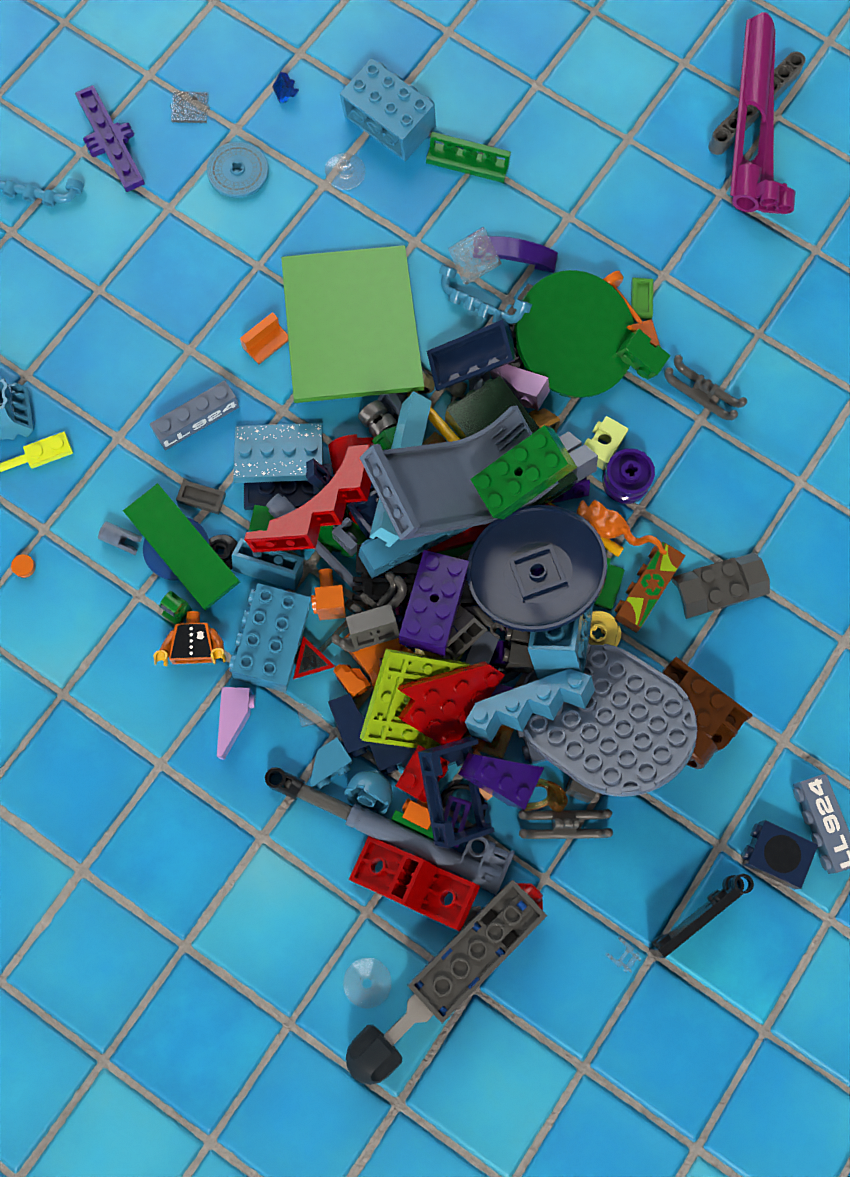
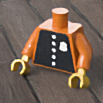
(191, 643)

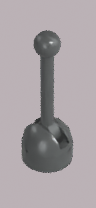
(457, 391)

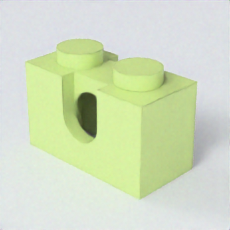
(613, 434)

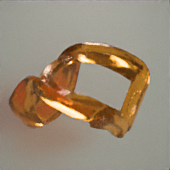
(555, 798)

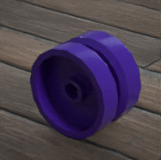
(628, 476)

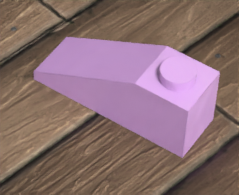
(527, 386)
(234, 713)

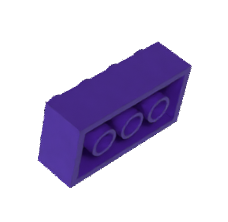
(429, 623)

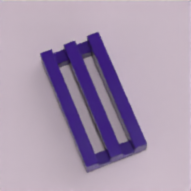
(459, 801)

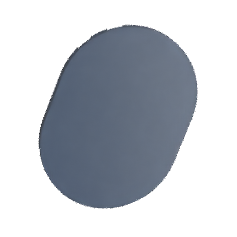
(630, 733)

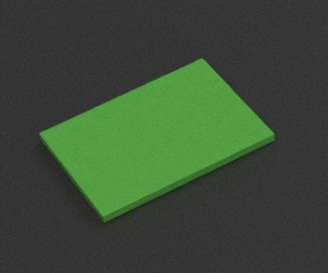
(351, 324)

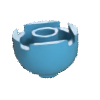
(370, 791)

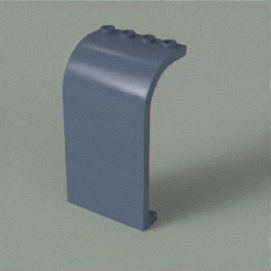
(430, 484)

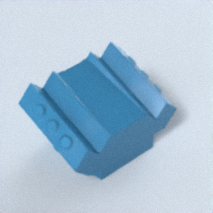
(14, 411)

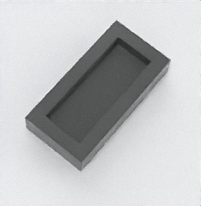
(201, 497)

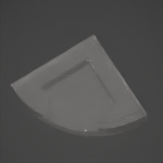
(308, 715)

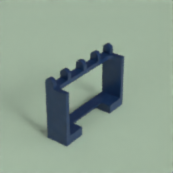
(431, 768)

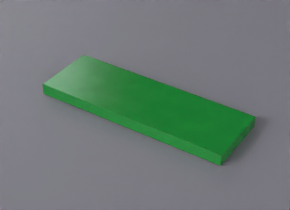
(181, 546)

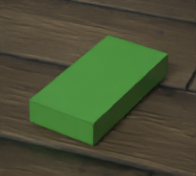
(642, 297)

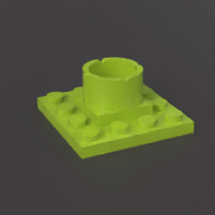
(387, 702)

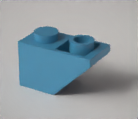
(329, 761)

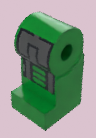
(174, 608)

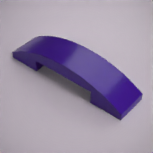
(525, 252)

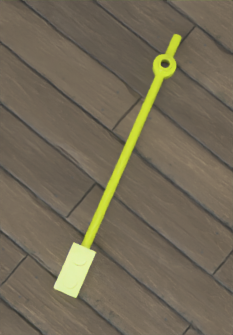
(41, 452)

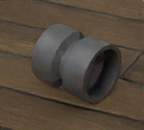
(376, 418)

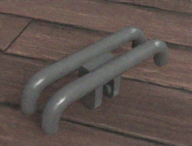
(393, 596)

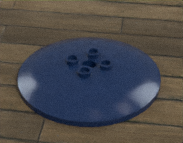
(533, 539)

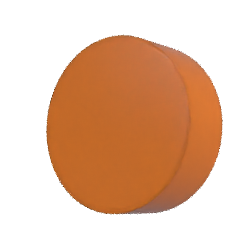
(23, 566)

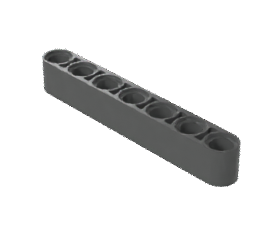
(784, 76)

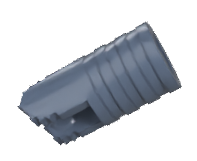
(116, 536)

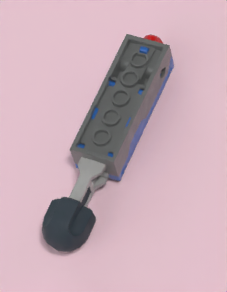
(451, 976)

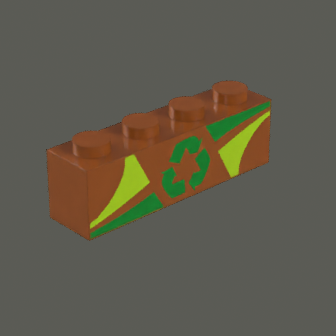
(649, 587)

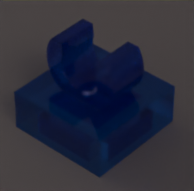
(284, 87)

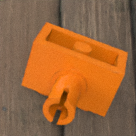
(328, 598)

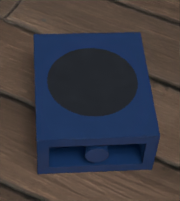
(779, 854)

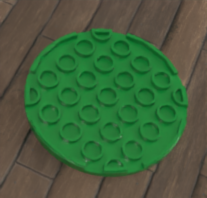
(574, 333)

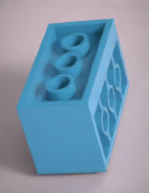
(561, 647)

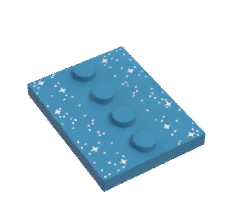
(276, 452)

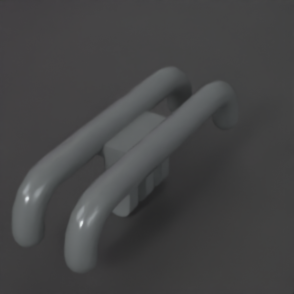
(703, 390)
(565, 824)

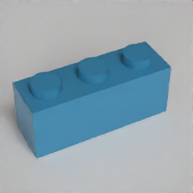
(272, 566)

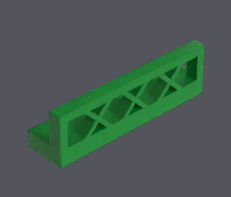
(467, 159)

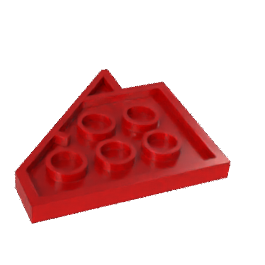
(445, 700)

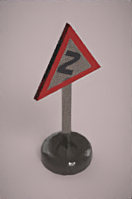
(311, 659)

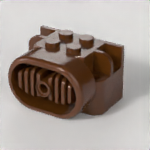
(715, 712)

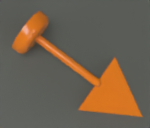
(647, 327)

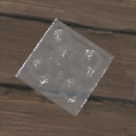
(474, 256)

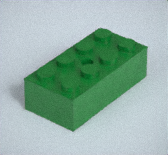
(540, 459)

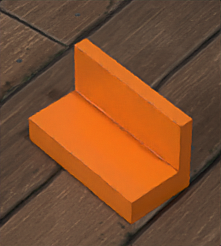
(264, 338)

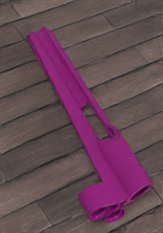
(753, 180)

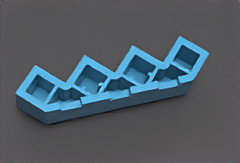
(538, 697)

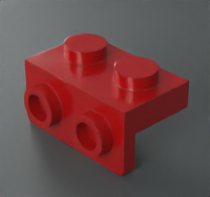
(411, 778)

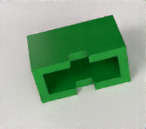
(642, 355)

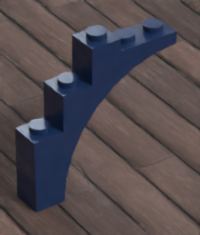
(387, 757)

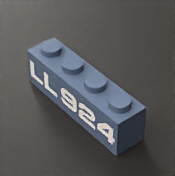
(194, 415)
(825, 821)

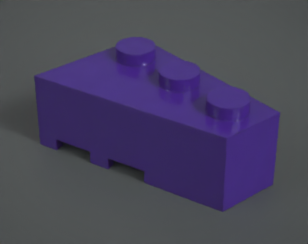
(501, 778)

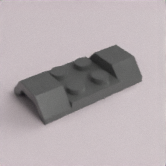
(722, 584)

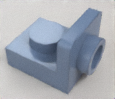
(345, 540)

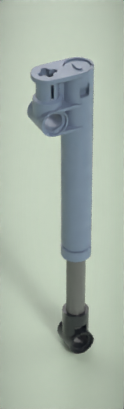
(481, 868)

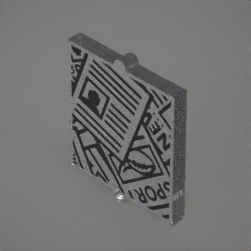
(190, 107)

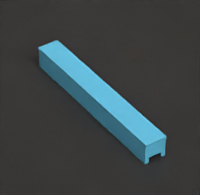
(408, 433)

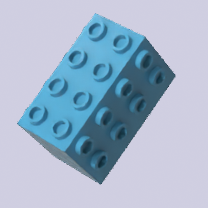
(388, 109)
(270, 637)

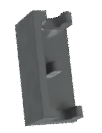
(372, 627)
(578, 791)

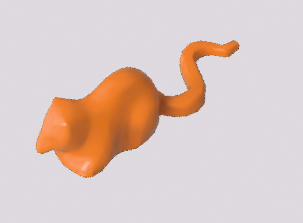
(611, 524)

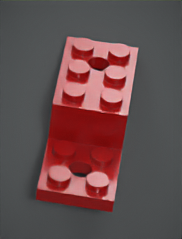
(414, 883)

